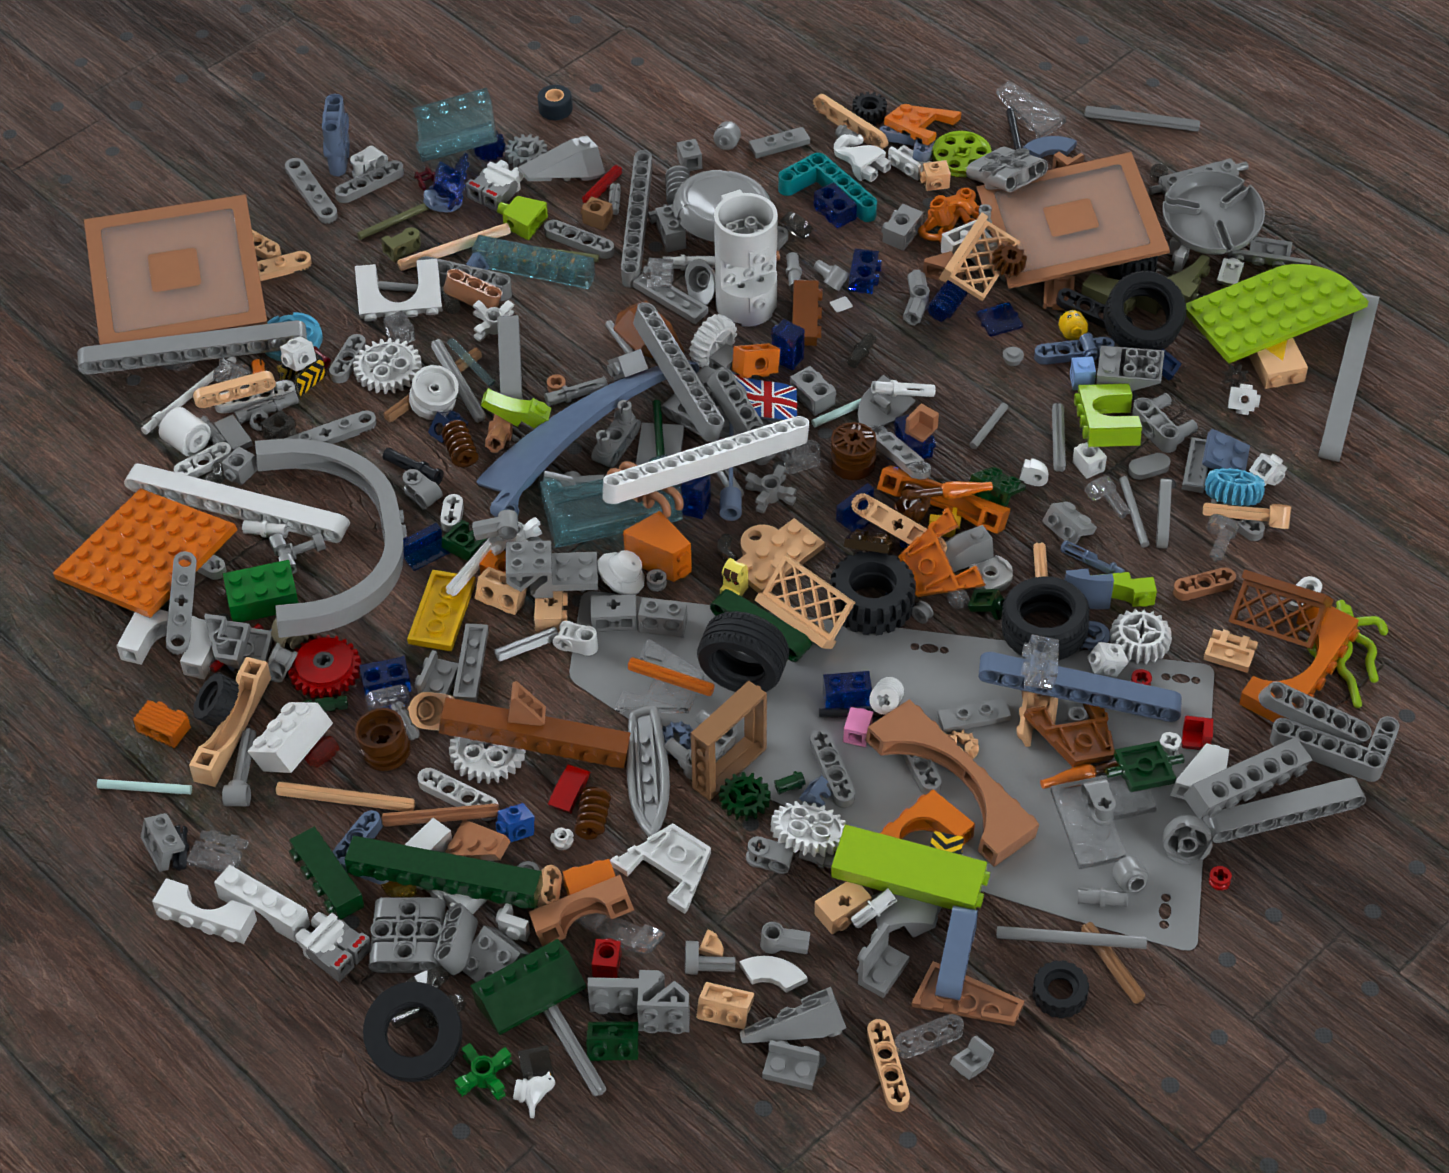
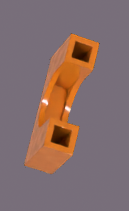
(931, 814)

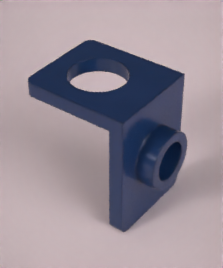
(444, 418)

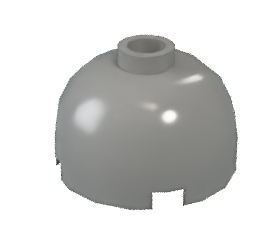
(1187, 839)

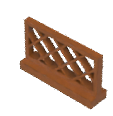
(1285, 590)

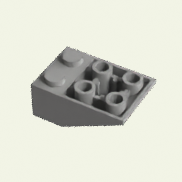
(1130, 366)

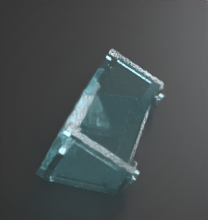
(582, 515)

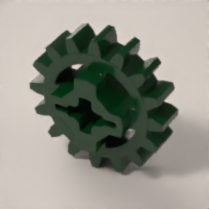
(746, 795)

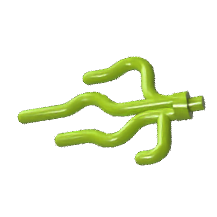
(1370, 657)

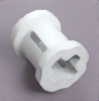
(1170, 743)

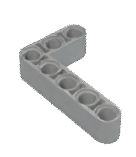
(1338, 752)

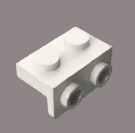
(903, 160)

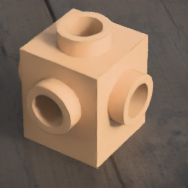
(935, 175)

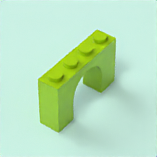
(1105, 430)

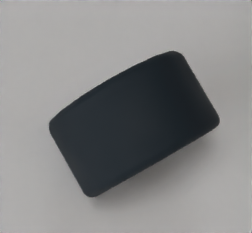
(555, 102)

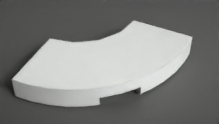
(773, 971)

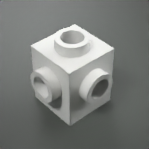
(297, 353)
(1235, 399)
(1269, 468)
(1107, 659)

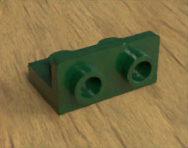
(612, 1041)

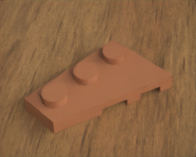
(478, 842)

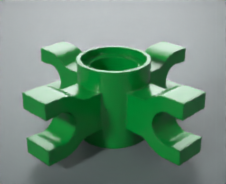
(486, 1080)

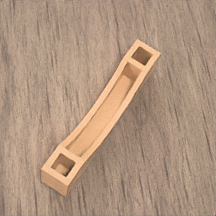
(217, 750)

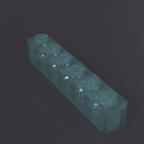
(536, 261)

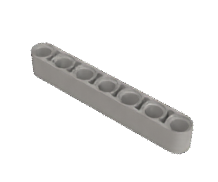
(1285, 810)

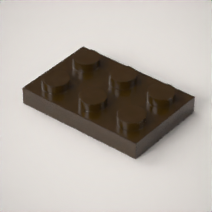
(862, 540)

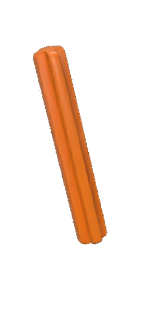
(671, 676)

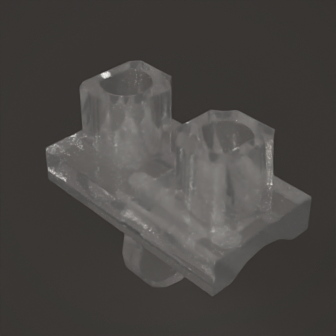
(228, 370)

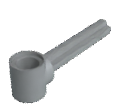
(238, 791)

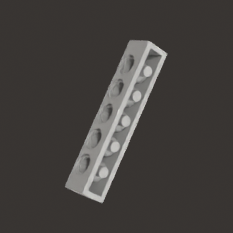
(1247, 778)

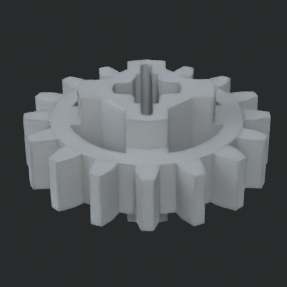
(524, 149)

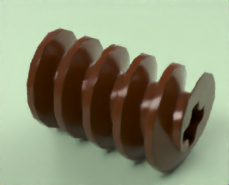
(459, 444)
(592, 812)

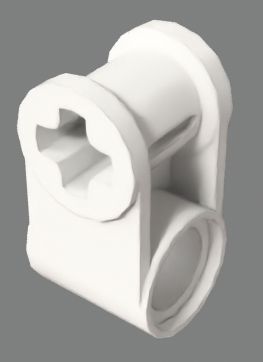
(367, 160)
(576, 638)

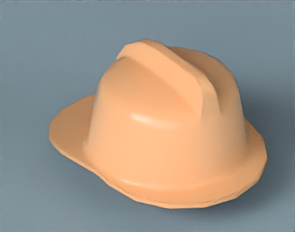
(426, 709)

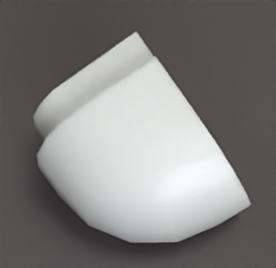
(1034, 472)

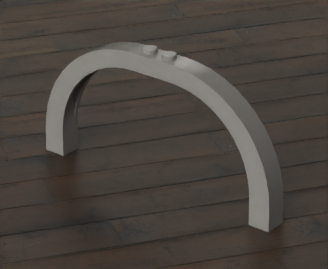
(359, 600)

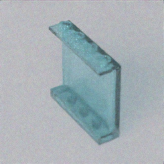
(455, 124)

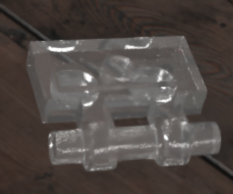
(215, 857)

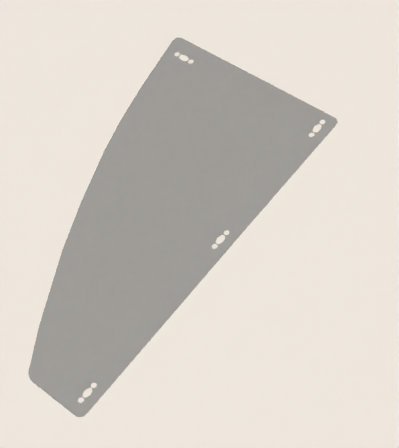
(1037, 874)

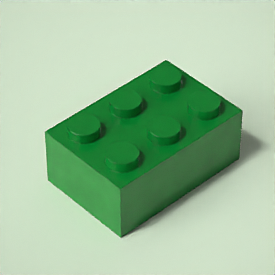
(258, 589)

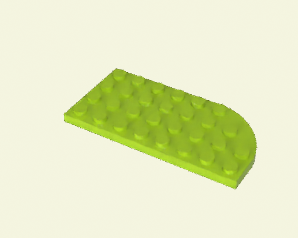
(1272, 308)

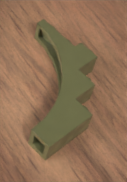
(1188, 281)

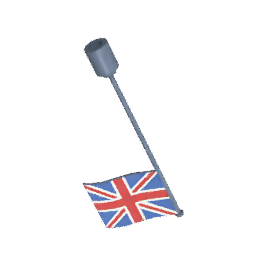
(771, 402)

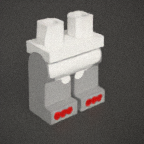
(494, 184)
(333, 945)

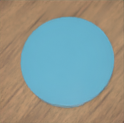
(313, 330)

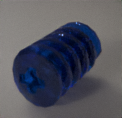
(946, 301)

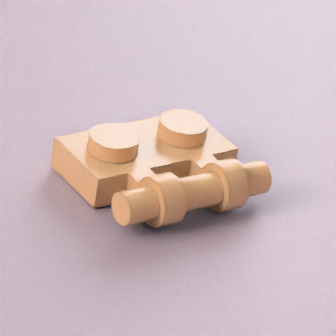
(1230, 655)

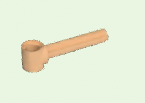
(1276, 516)

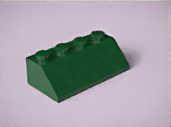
(528, 987)

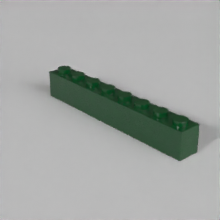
(444, 872)

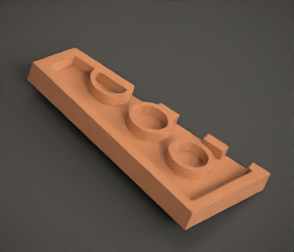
(976, 1001)

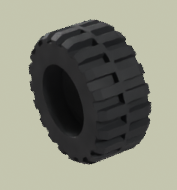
(877, 571)

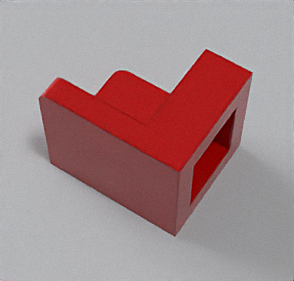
(1197, 732)

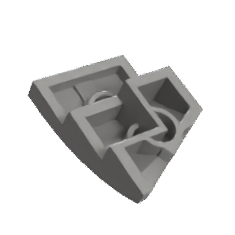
(237, 640)
(911, 913)

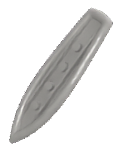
(647, 769)

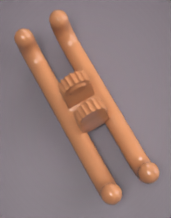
(649, 499)

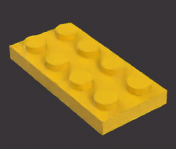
(439, 613)

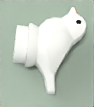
(533, 1090)

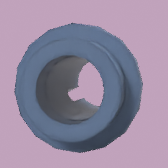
(1089, 346)

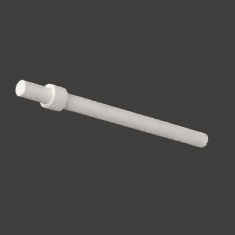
(157, 417)

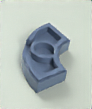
(1050, 145)

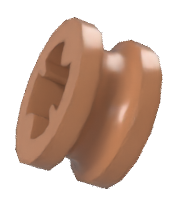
(555, 380)

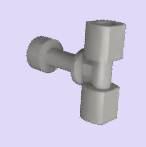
(289, 552)

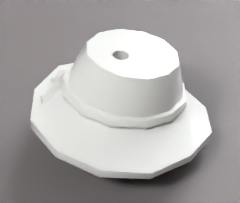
(621, 571)

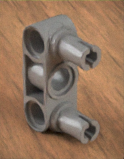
(1158, 426)
(617, 437)
(683, 755)

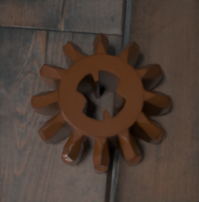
(1009, 260)

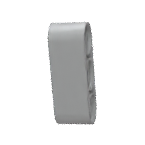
(456, 939)

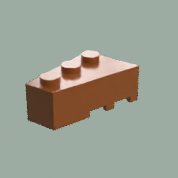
(806, 309)

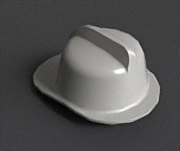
(700, 281)

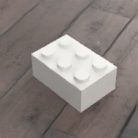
(290, 737)

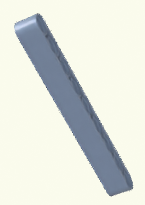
(1086, 688)

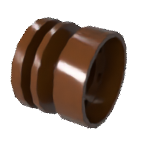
(853, 451)
(382, 739)

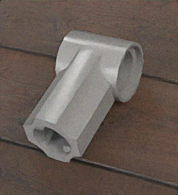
(503, 526)
(785, 939)

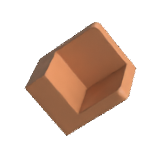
(1061, 160)
(921, 423)

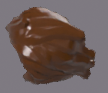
(912, 509)

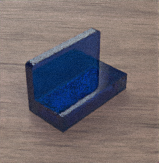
(845, 513)
(424, 547)

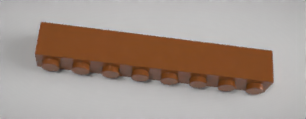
(555, 737)

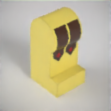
(735, 577)

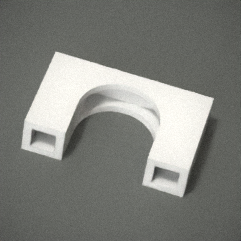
(425, 300)
(145, 631)
(437, 837)

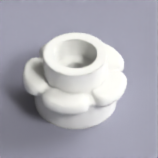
(562, 843)

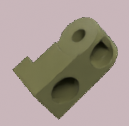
(401, 244)

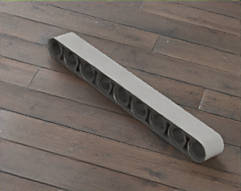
(636, 217)
(678, 372)

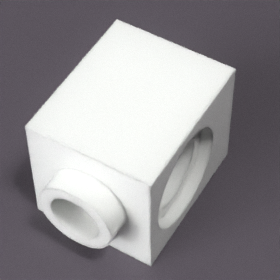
(1089, 460)

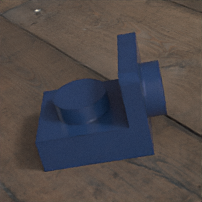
(1170, 365)

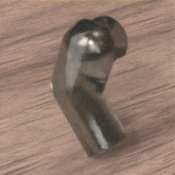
(217, 475)

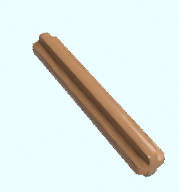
(1116, 967)

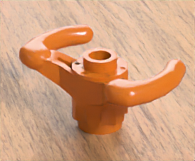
(942, 216)

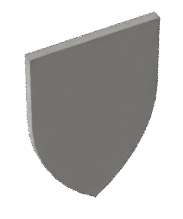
(882, 408)

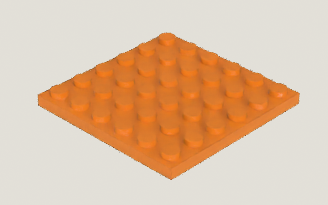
(135, 551)

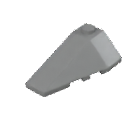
(569, 160)
(815, 1018)

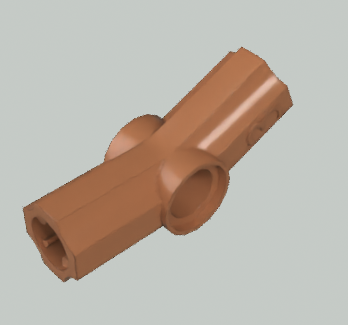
(498, 433)

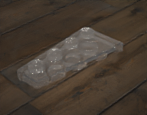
(1036, 113)

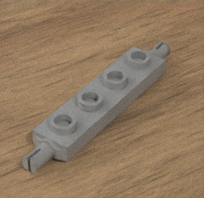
(1224, 166)

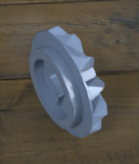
(1099, 631)
(682, 729)

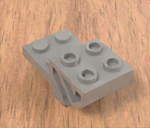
(546, 572)
(656, 1006)

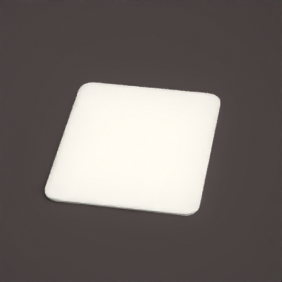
(841, 304)

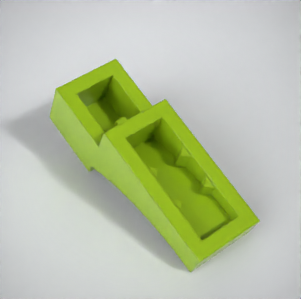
(516, 410)
(1135, 591)

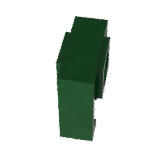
(461, 541)

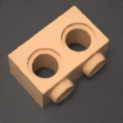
(495, 591)

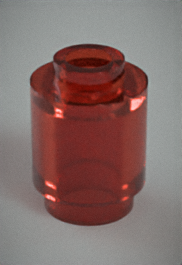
(322, 751)

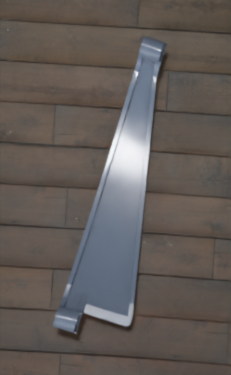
(535, 452)

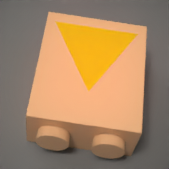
(1280, 364)

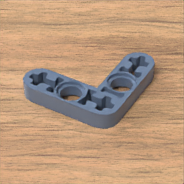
(920, 152)
(366, 826)

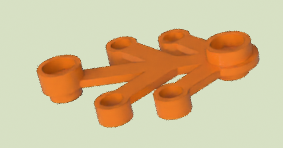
(964, 194)

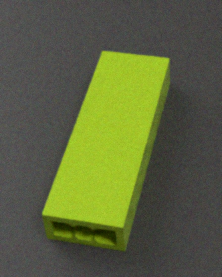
(909, 869)

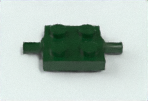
(1144, 766)

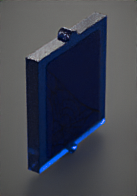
(999, 319)

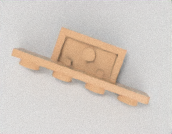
(1033, 700)

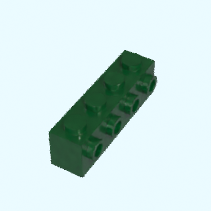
(326, 873)

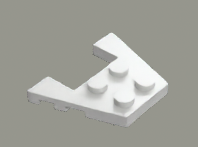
(674, 854)

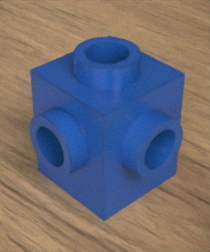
(515, 822)

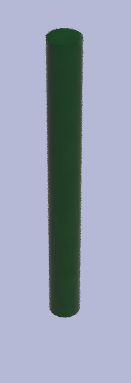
(658, 428)

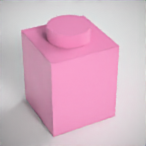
(857, 725)

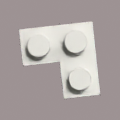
(952, 239)

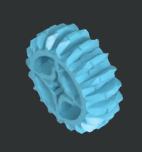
(1234, 487)

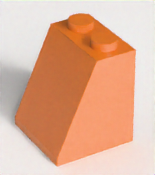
(660, 546)

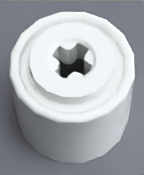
(184, 431)

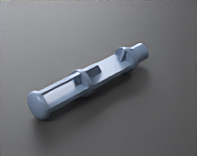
(1090, 558)

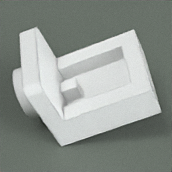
(512, 926)

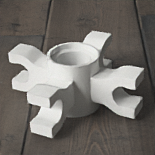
(489, 316)
(525, 531)

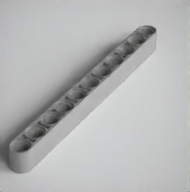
(188, 347)
(1348, 381)

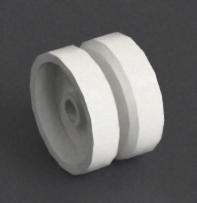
(433, 391)

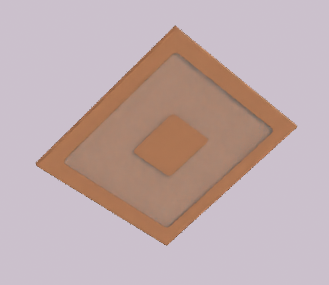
(1078, 219)
(174, 270)

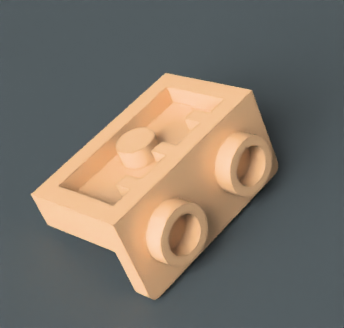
(724, 1005)

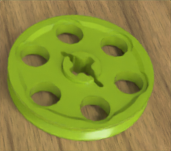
(960, 152)

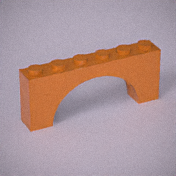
(1331, 643)

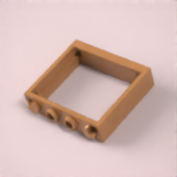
(706, 772)

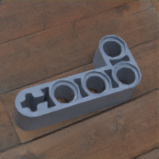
(956, 952)

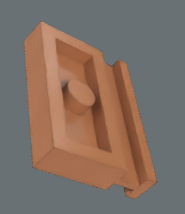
(1051, 290)

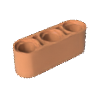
(471, 289)

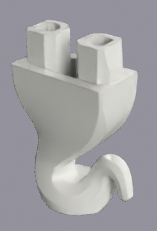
(863, 159)

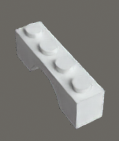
(280, 911)
(230, 921)

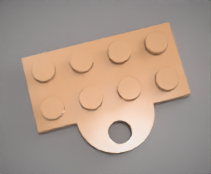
(765, 554)

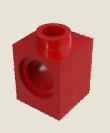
(610, 966)

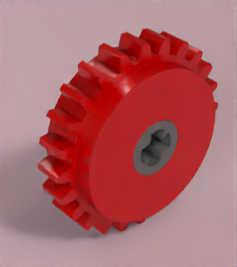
(325, 667)

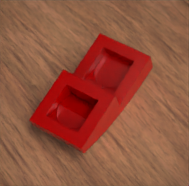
(568, 788)

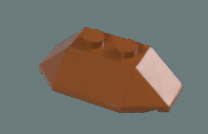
(626, 330)

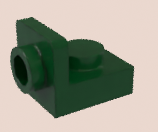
(987, 601)

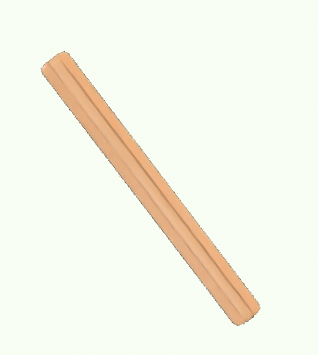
(453, 246)
(345, 796)

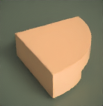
(711, 945)

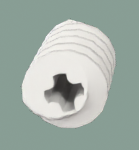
(891, 687)

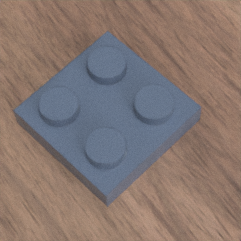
(1225, 452)

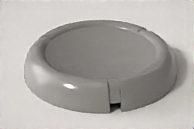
(702, 192)
(1213, 212)

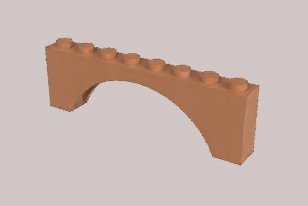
(913, 733)

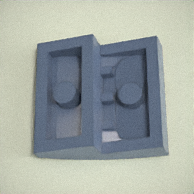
(1095, 587)

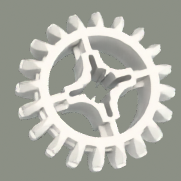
(710, 337)
(1154, 639)

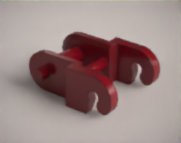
(418, 176)

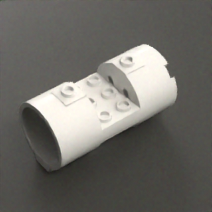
(745, 258)

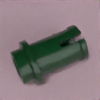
(790, 782)

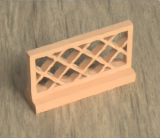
(963, 253)
(800, 620)

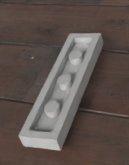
(674, 300)
(471, 662)

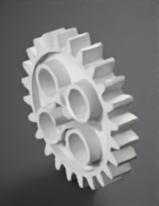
(387, 365)
(484, 759)
(807, 828)

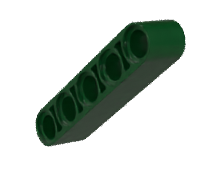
(730, 601)

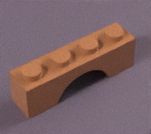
(605, 898)

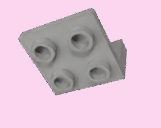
(491, 953)
(880, 963)

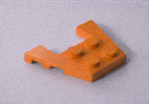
(915, 120)
(930, 564)

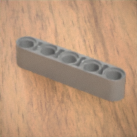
(497, 279)
(509, 356)
(735, 407)
(1304, 714)

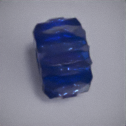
(491, 150)

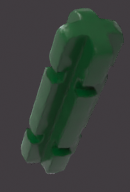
(330, 703)

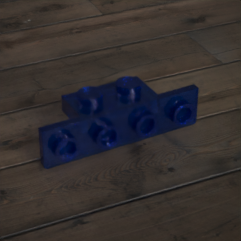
(451, 181)

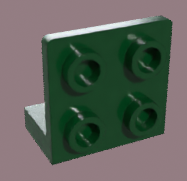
(1003, 485)

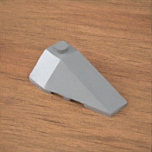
(969, 548)

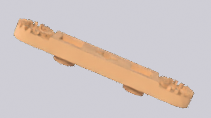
(842, 116)
(283, 265)
(886, 517)

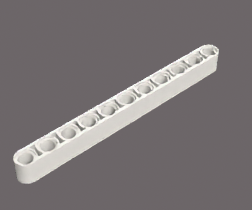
(705, 460)
(237, 502)

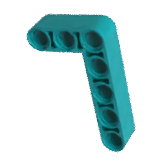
(824, 171)

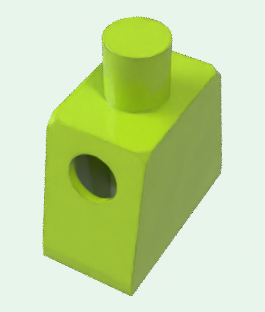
(523, 215)

